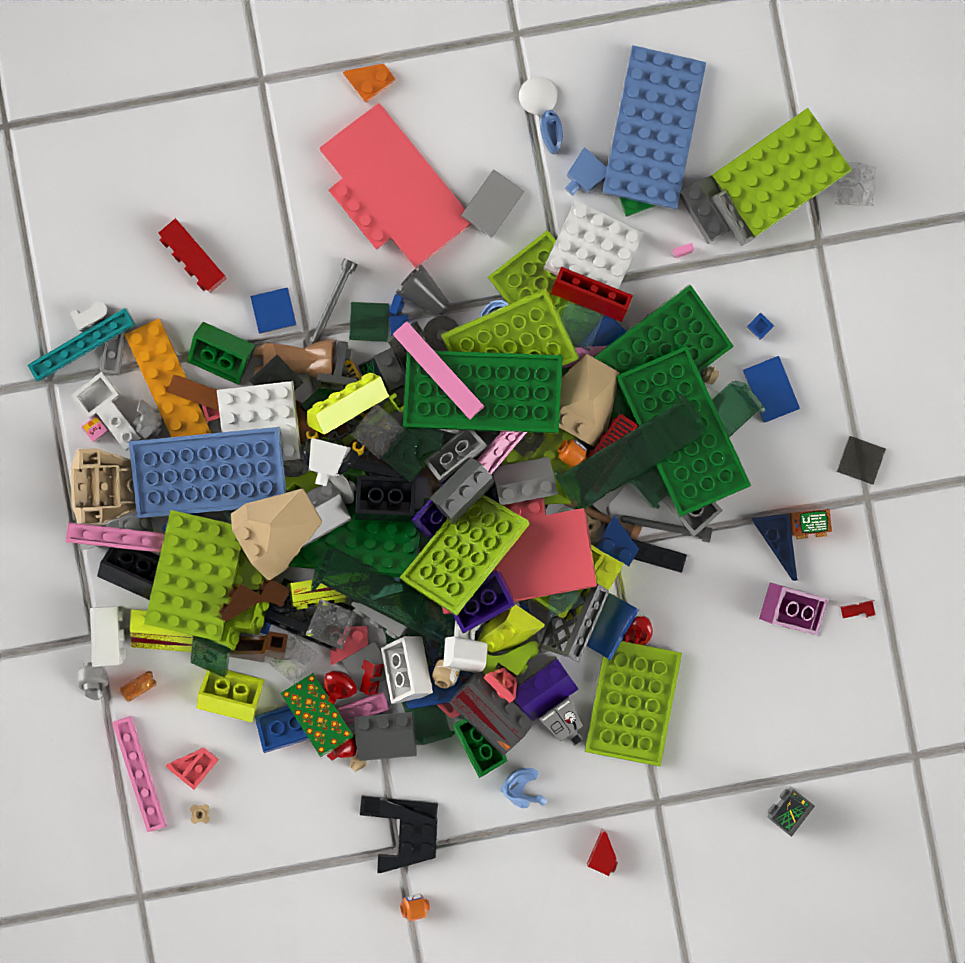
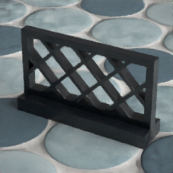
(363, 464)
(294, 625)

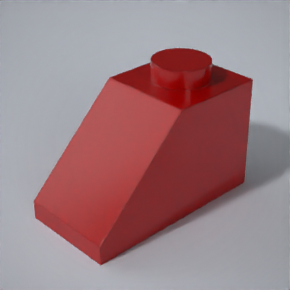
(603, 856)

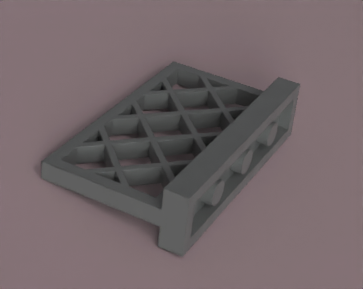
(583, 626)

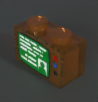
(810, 522)

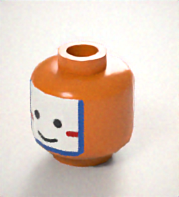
(572, 452)
(414, 907)

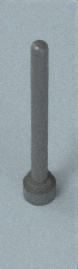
(347, 267)
(704, 534)

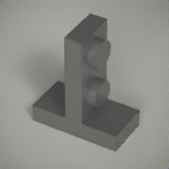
(339, 379)

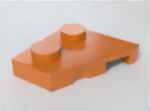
(369, 80)

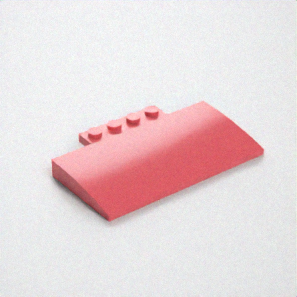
(392, 188)
(549, 554)

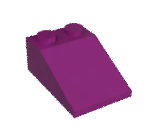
(793, 609)

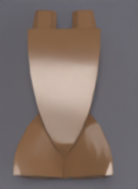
(310, 360)

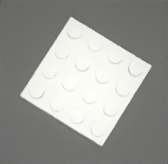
(594, 246)
(263, 408)

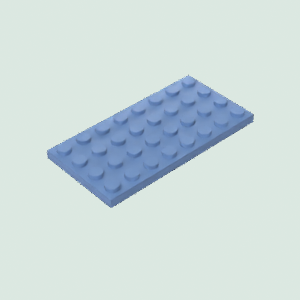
(654, 127)
(206, 471)

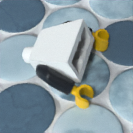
(328, 457)

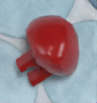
(639, 631)
(339, 686)
(345, 750)

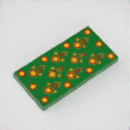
(316, 715)

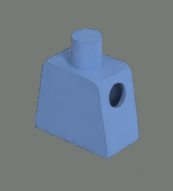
(585, 173)

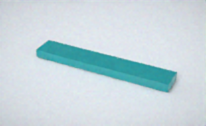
(81, 344)

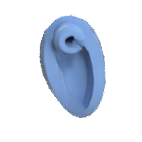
(551, 131)

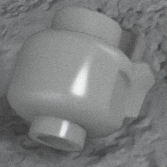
(148, 421)
(92, 681)

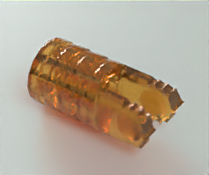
(138, 686)

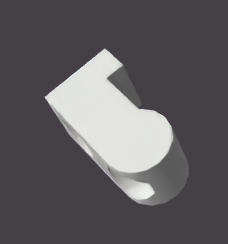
(91, 316)

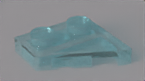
(563, 602)

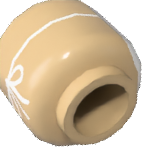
(444, 676)

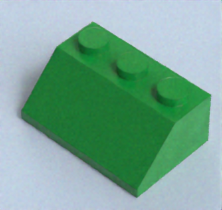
(220, 352)
(480, 752)

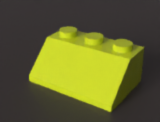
(509, 629)
(230, 696)

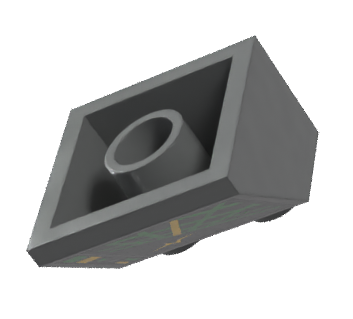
(387, 368)
(790, 811)

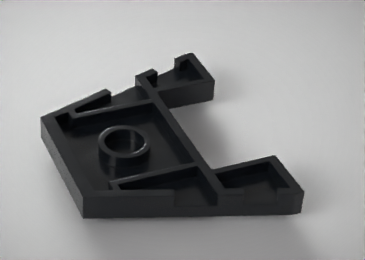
(416, 837)

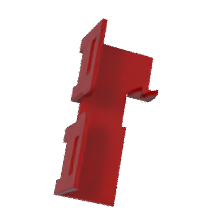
(853, 610)
(368, 674)

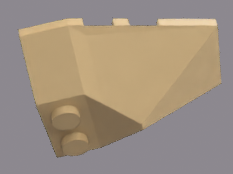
(587, 399)
(101, 486)
(275, 530)

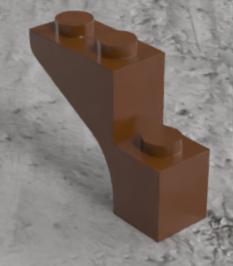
(243, 598)
(257, 647)

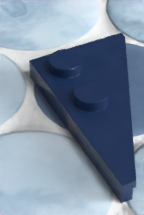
(778, 535)

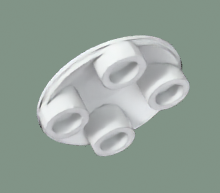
(537, 95)
(344, 487)

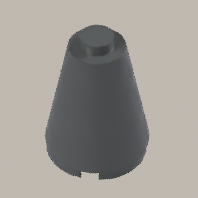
(422, 291)

